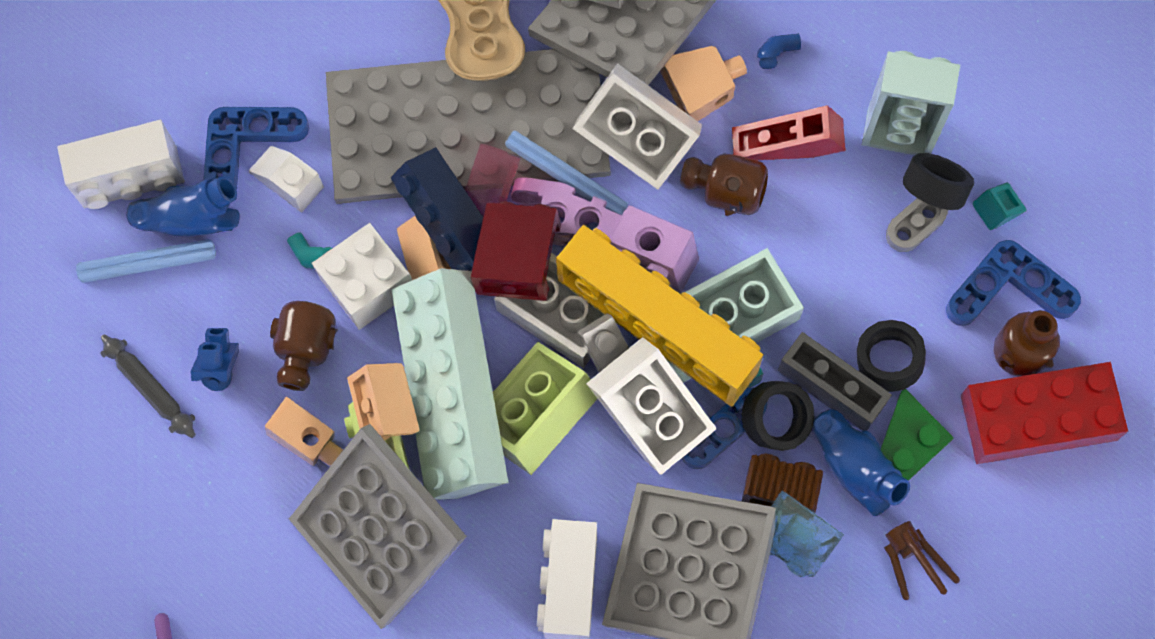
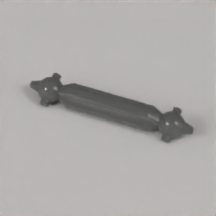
(148, 386)

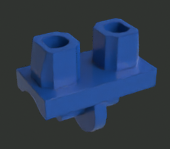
(215, 360)

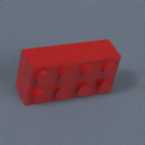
(1043, 412)

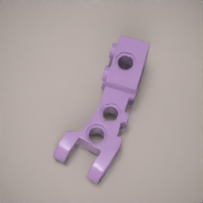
(652, 240)

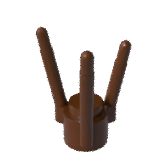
(910, 542)

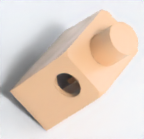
(702, 80)
(292, 424)

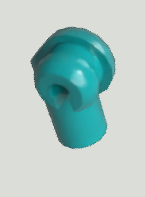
(303, 251)

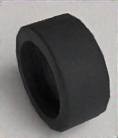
(938, 181)
(896, 331)
(802, 415)

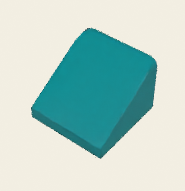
(998, 206)

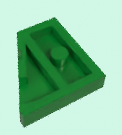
(913, 436)

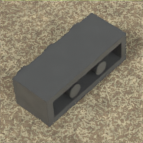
(834, 382)

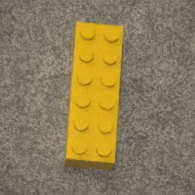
(653, 310)

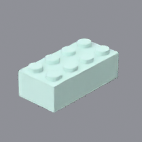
(910, 103)
(750, 299)

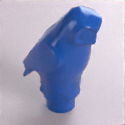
(188, 209)
(859, 463)

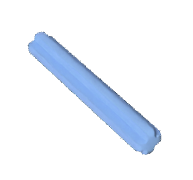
(563, 172)
(145, 260)

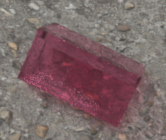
(491, 176)

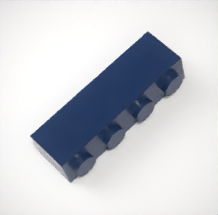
(441, 207)

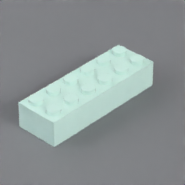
(449, 384)

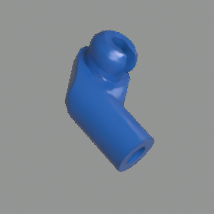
(774, 46)

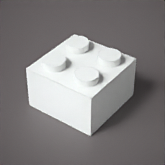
(362, 275)

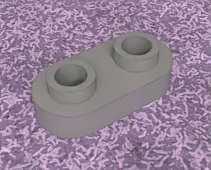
(915, 225)

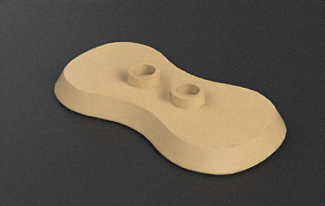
(482, 39)

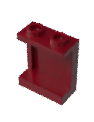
(515, 251)

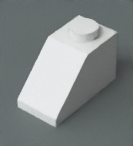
(287, 177)

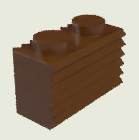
(769, 476)

